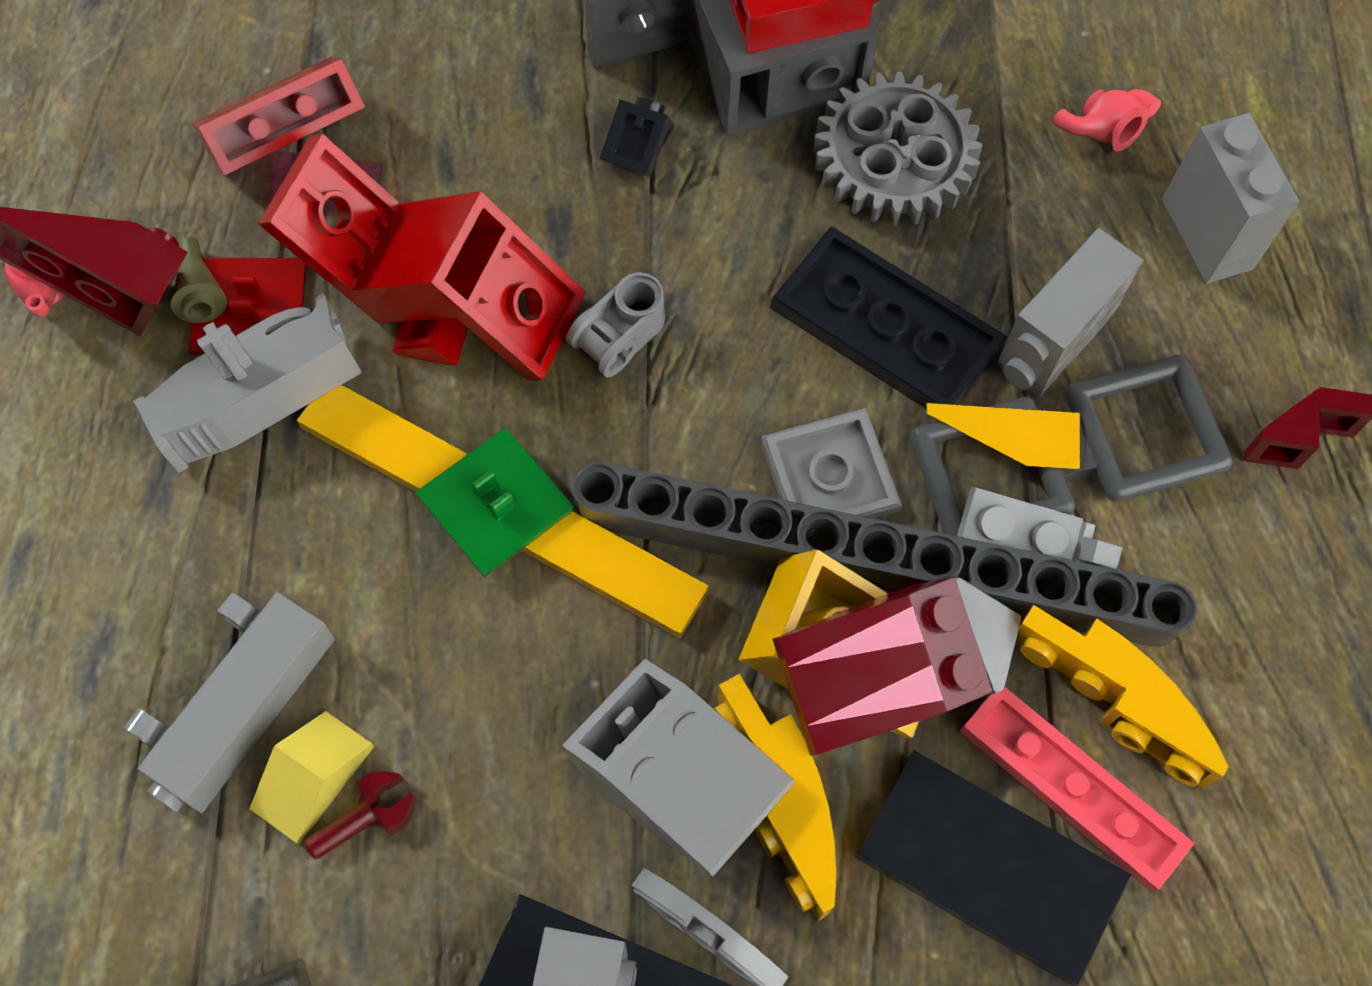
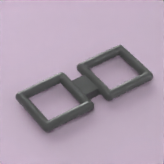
(1095, 450)

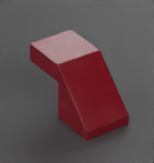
(1296, 433)

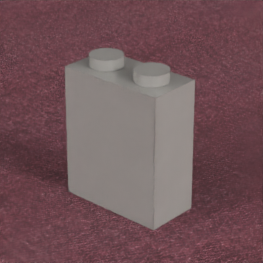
(1229, 198)
(1068, 313)

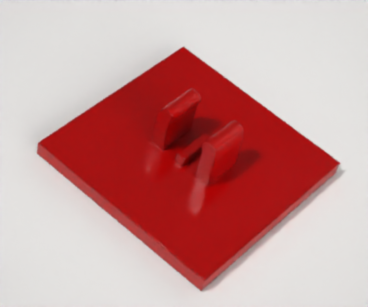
(253, 292)

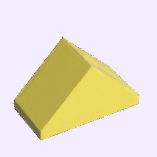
(308, 774)

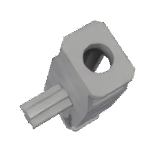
(247, 382)

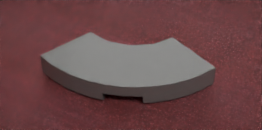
(707, 930)

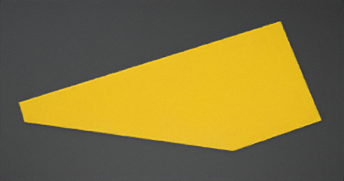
(1024, 435)

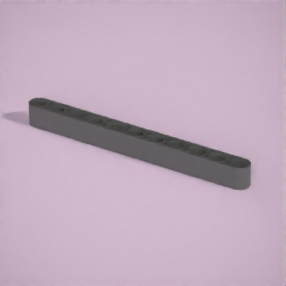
(906, 545)

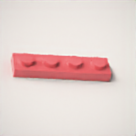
(1078, 789)

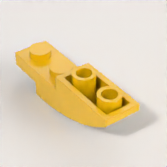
(1145, 704)
(801, 821)

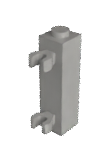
(234, 703)

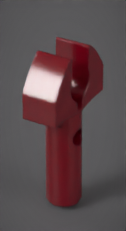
(364, 814)

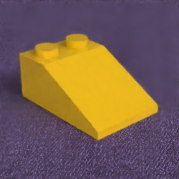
(801, 593)

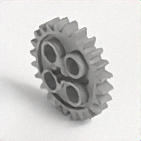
(897, 148)

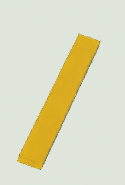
(570, 547)

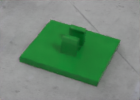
(494, 501)

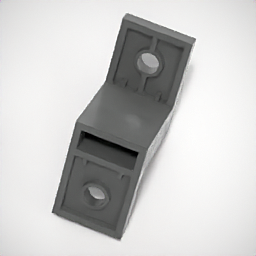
(742, 86)

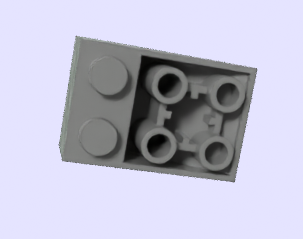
(677, 766)

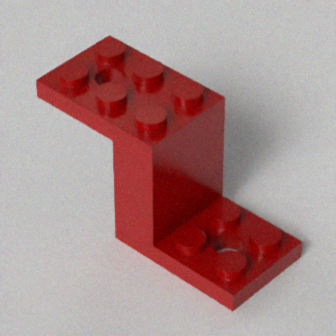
(424, 257)

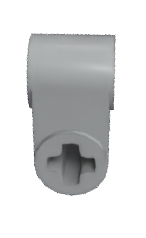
(615, 332)

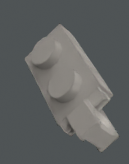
(1033, 528)

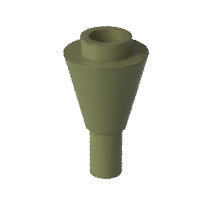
(196, 292)

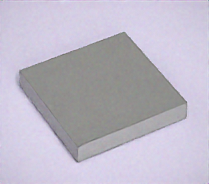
(833, 466)

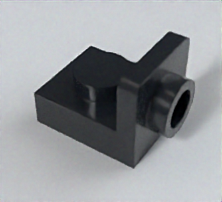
(636, 136)

